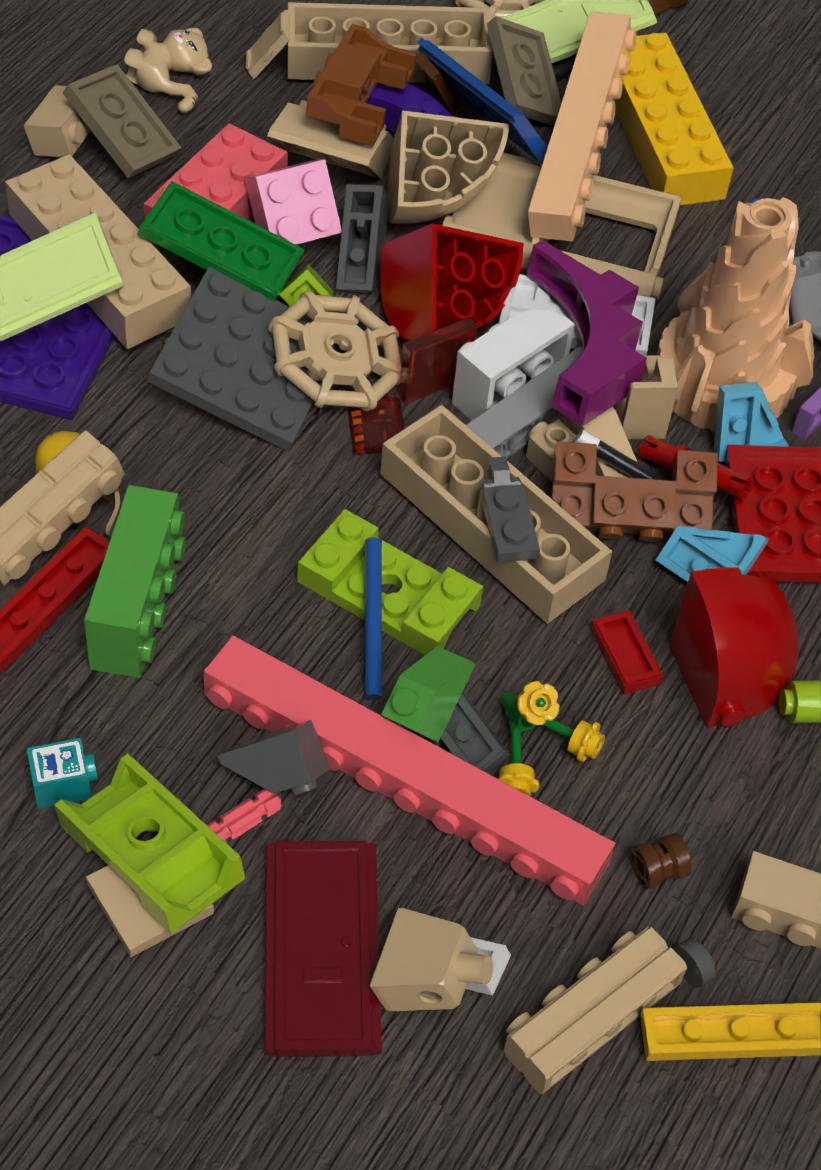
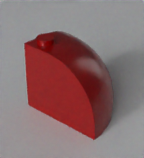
(446, 277)
(734, 643)

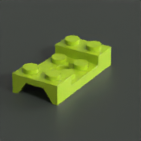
(417, 614)
(177, 869)

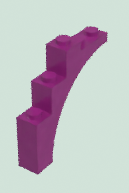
(607, 329)

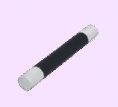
(617, 458)

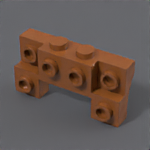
(350, 78)
(633, 504)

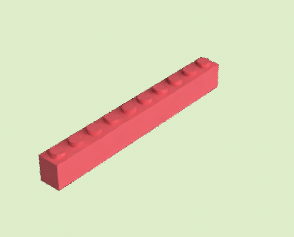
(413, 771)

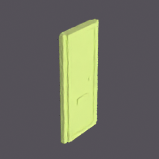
(566, 20)
(55, 275)

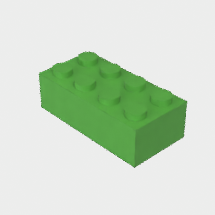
(134, 582)

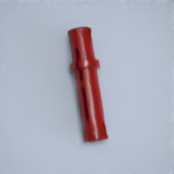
(727, 479)

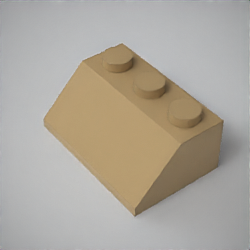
(321, 141)

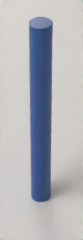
(373, 619)

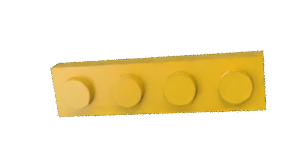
(731, 1031)

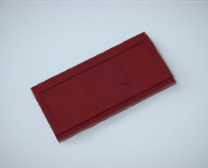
(321, 949)

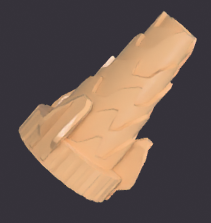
(738, 318)

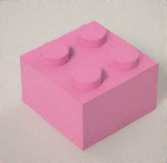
(295, 202)

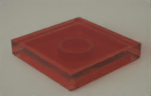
(431, 360)

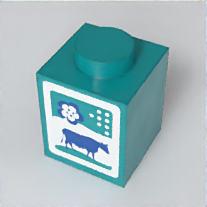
(61, 772)

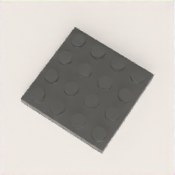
(226, 361)

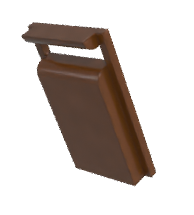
(437, 84)

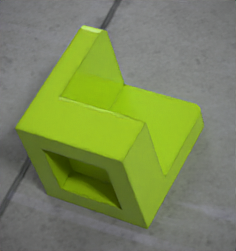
(302, 282)

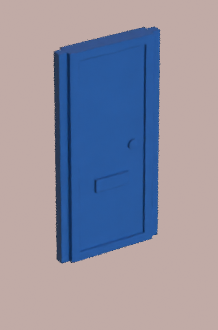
(485, 100)

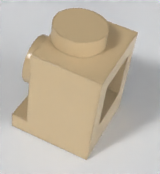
(542, 444)

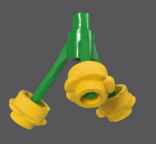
(539, 706)

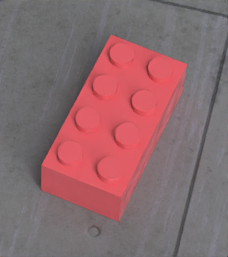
(222, 165)

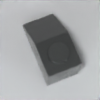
(280, 759)

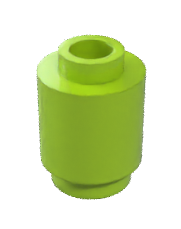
(801, 701)

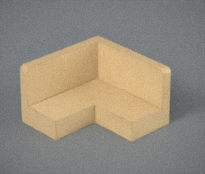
(650, 401)

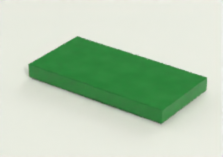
(221, 240)

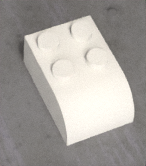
(509, 358)

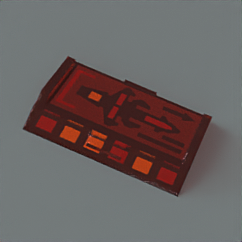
(375, 426)

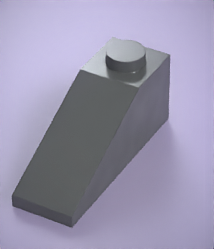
(362, 237)

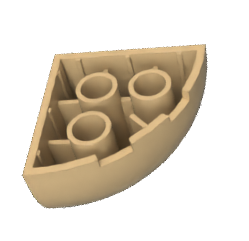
(440, 164)

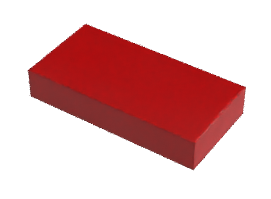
(626, 652)

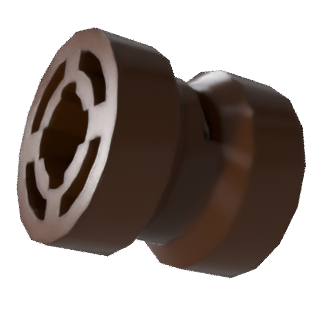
(660, 860)

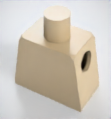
(427, 964)

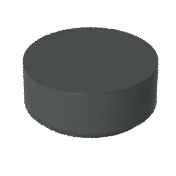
(698, 962)

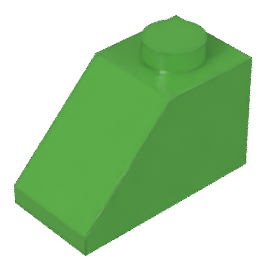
(429, 693)

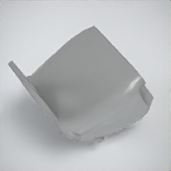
(806, 292)

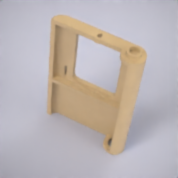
(504, 205)

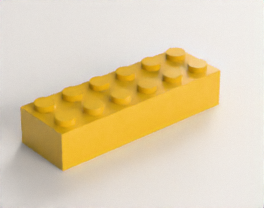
(670, 125)

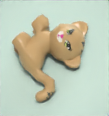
(178, 52)

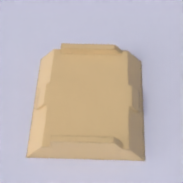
(268, 45)

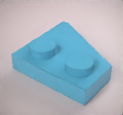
(745, 419)
(702, 549)

